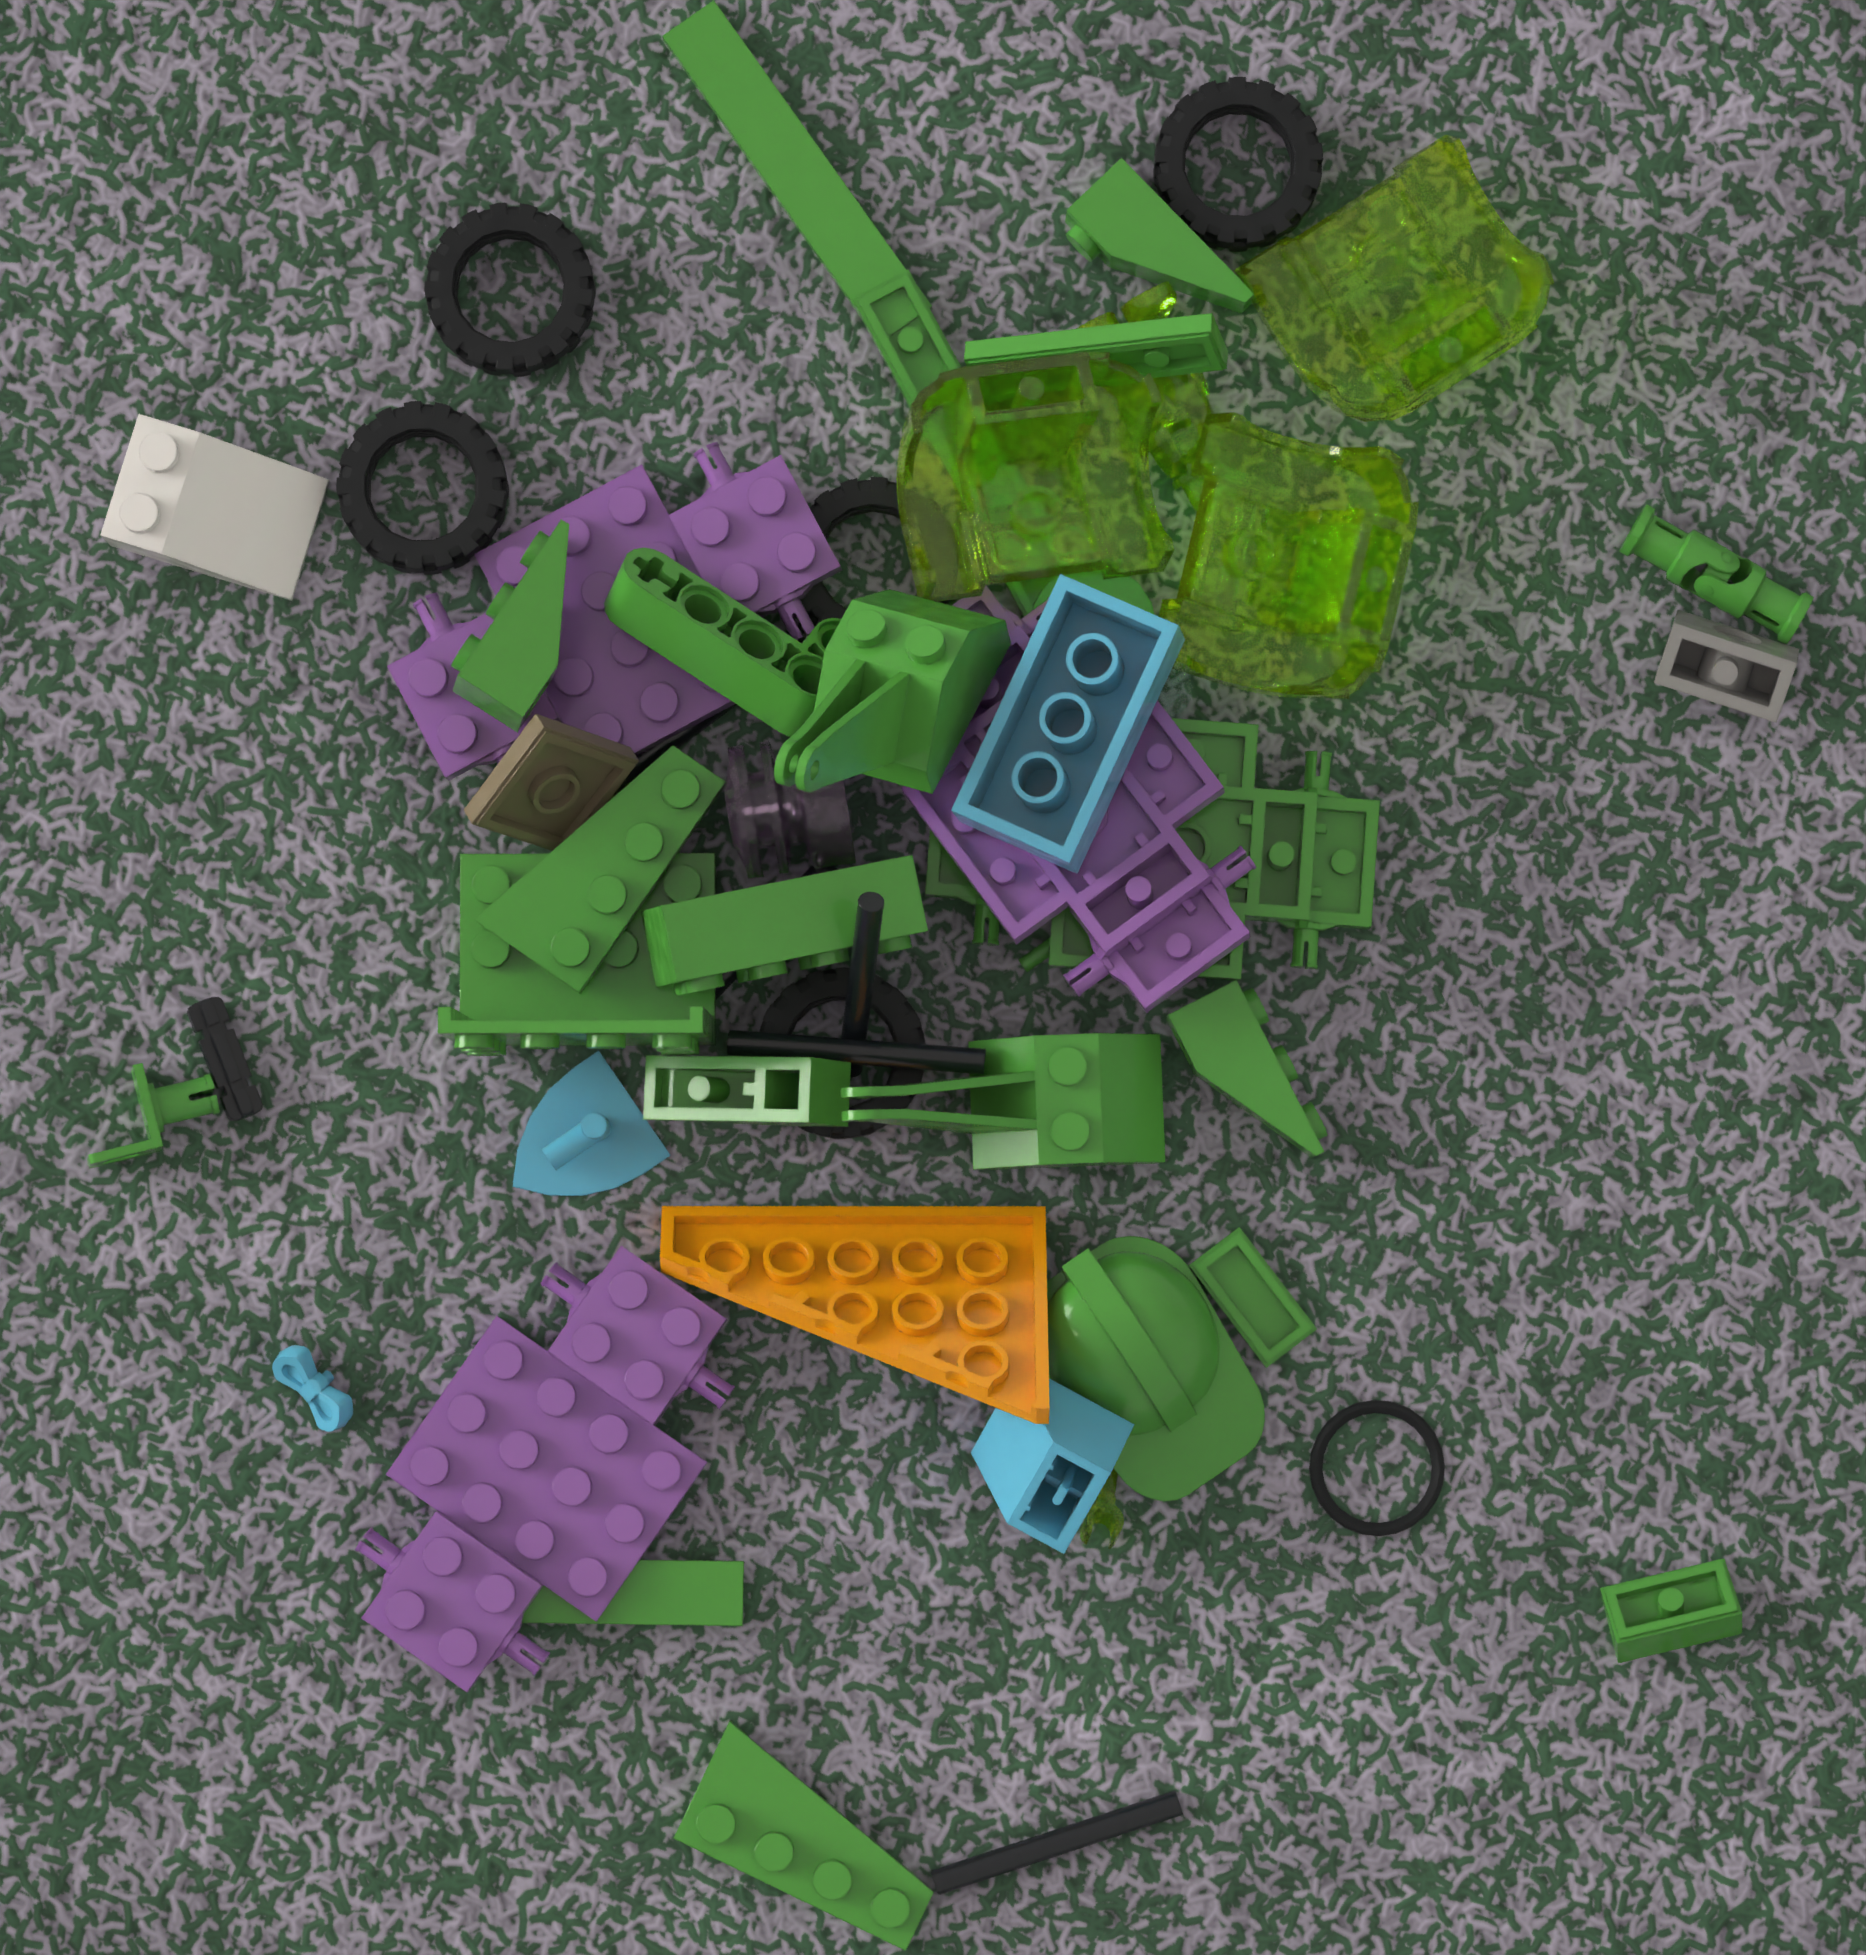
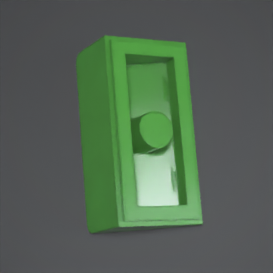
(1672, 1610)

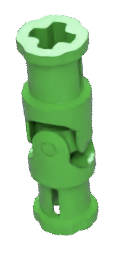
(1751, 590)

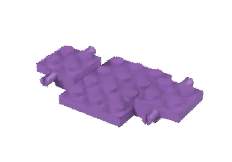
(742, 536)
(1141, 891)
(545, 1469)

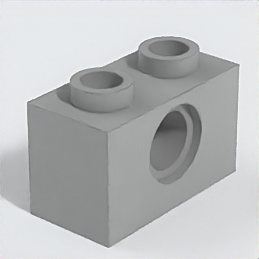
(1727, 666)

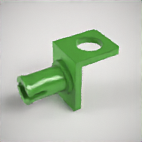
(159, 1108)

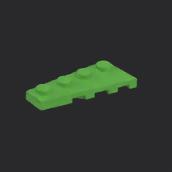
(598, 878)
(788, 1836)

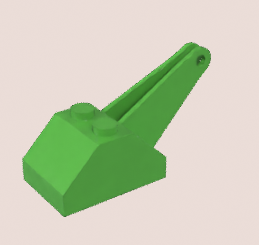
(894, 693)
(1048, 1102)

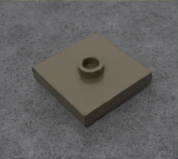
(550, 783)

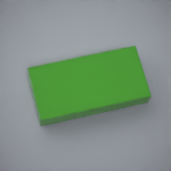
(1252, 1297)

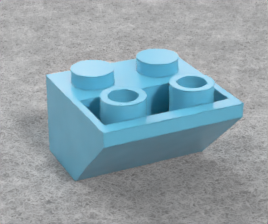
(1051, 1471)

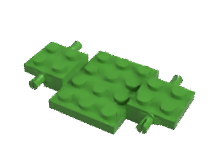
(1307, 846)

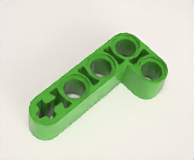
(719, 639)

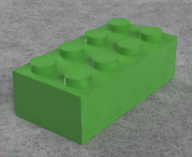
(777, 922)

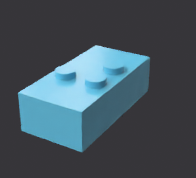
(1068, 723)

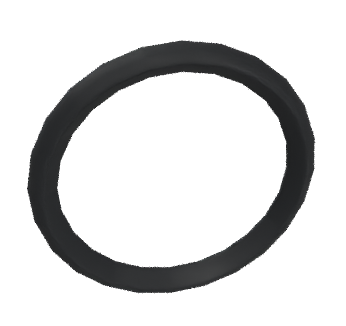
(1341, 1516)

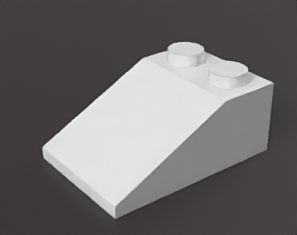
(214, 508)

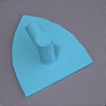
(585, 1136)

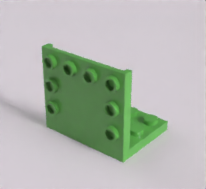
(521, 1004)

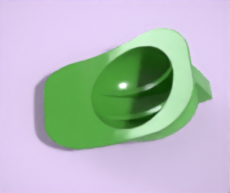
(1150, 1348)

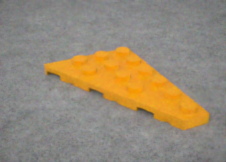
(912, 1286)

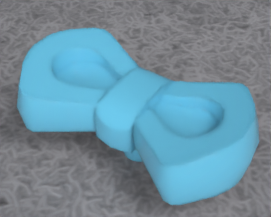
(298, 1371)

